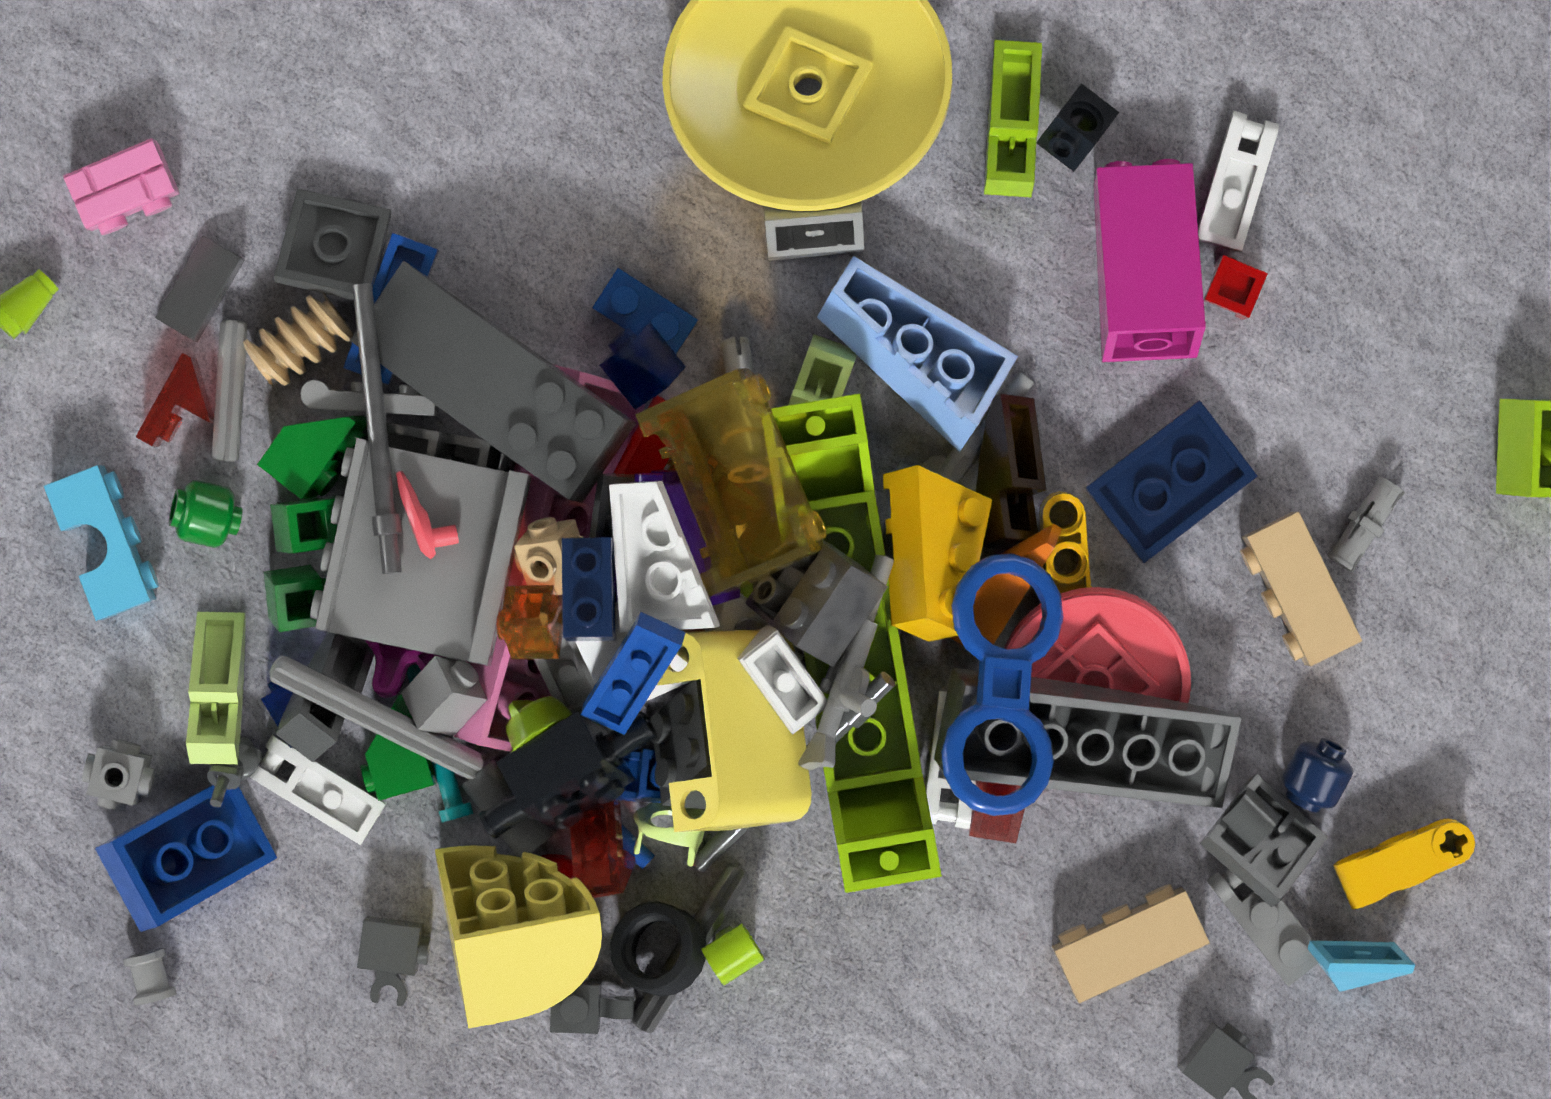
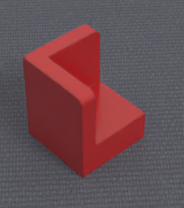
(1235, 286)

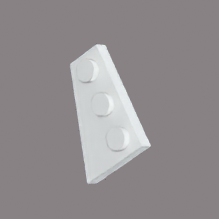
(655, 561)

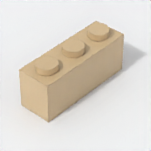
(1299, 590)
(1129, 942)

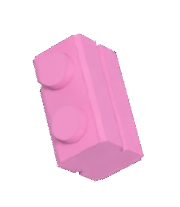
(122, 186)

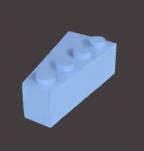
(917, 349)

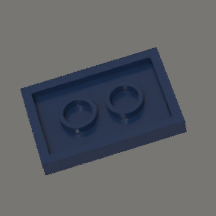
(1171, 481)

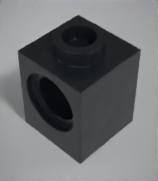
(1077, 127)

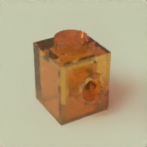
(531, 622)

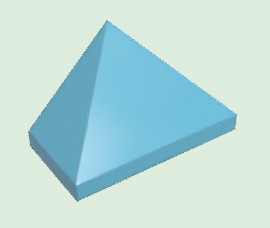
(1360, 963)

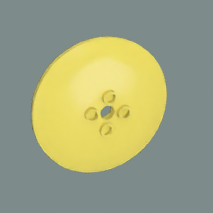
(750, 131)

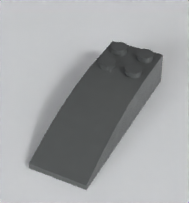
(496, 384)
(1103, 742)

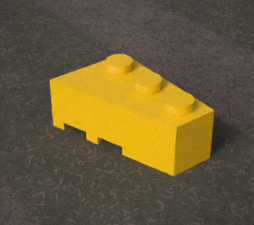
(935, 541)

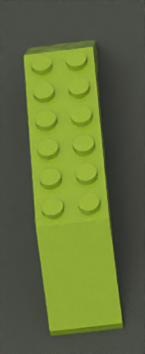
(877, 774)

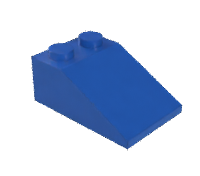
(184, 855)

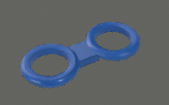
(1002, 684)

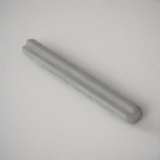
(375, 717)

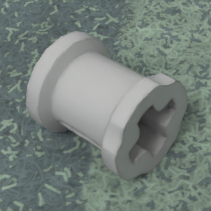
(149, 976)

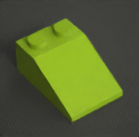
(1524, 448)

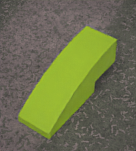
(1013, 118)

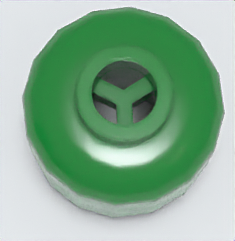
(204, 514)

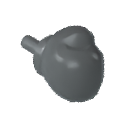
(229, 776)

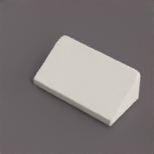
(782, 679)

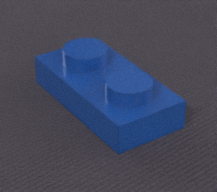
(636, 305)

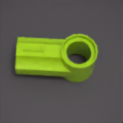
(732, 953)

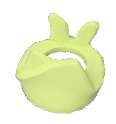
(645, 826)

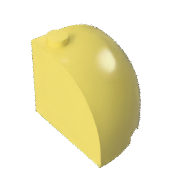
(515, 931)

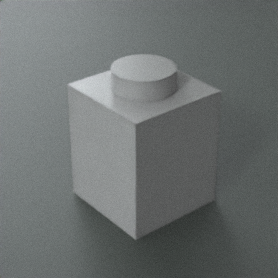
(444, 696)

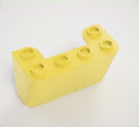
(749, 745)

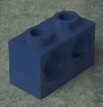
(588, 589)

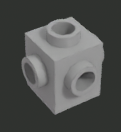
(136, 771)

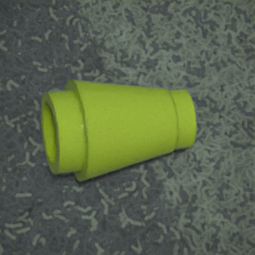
(24, 303)

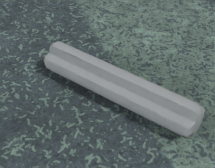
(229, 390)

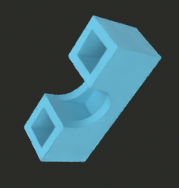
(122, 578)

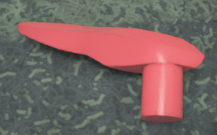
(426, 537)

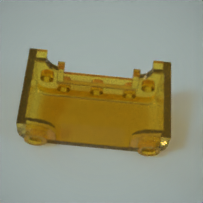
(736, 479)

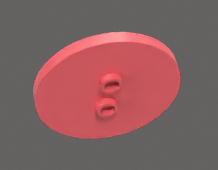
(1112, 644)

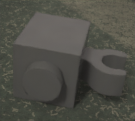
(391, 950)
(584, 1008)
(1221, 1061)

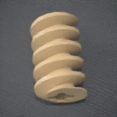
(298, 340)

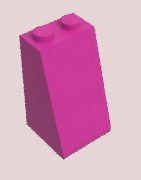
(1148, 261)

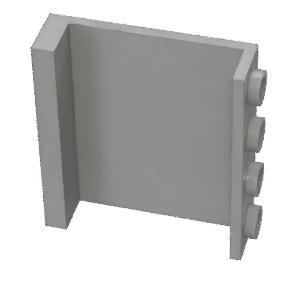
(436, 603)

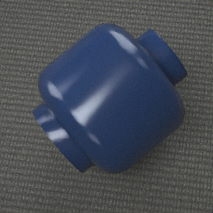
(1317, 775)

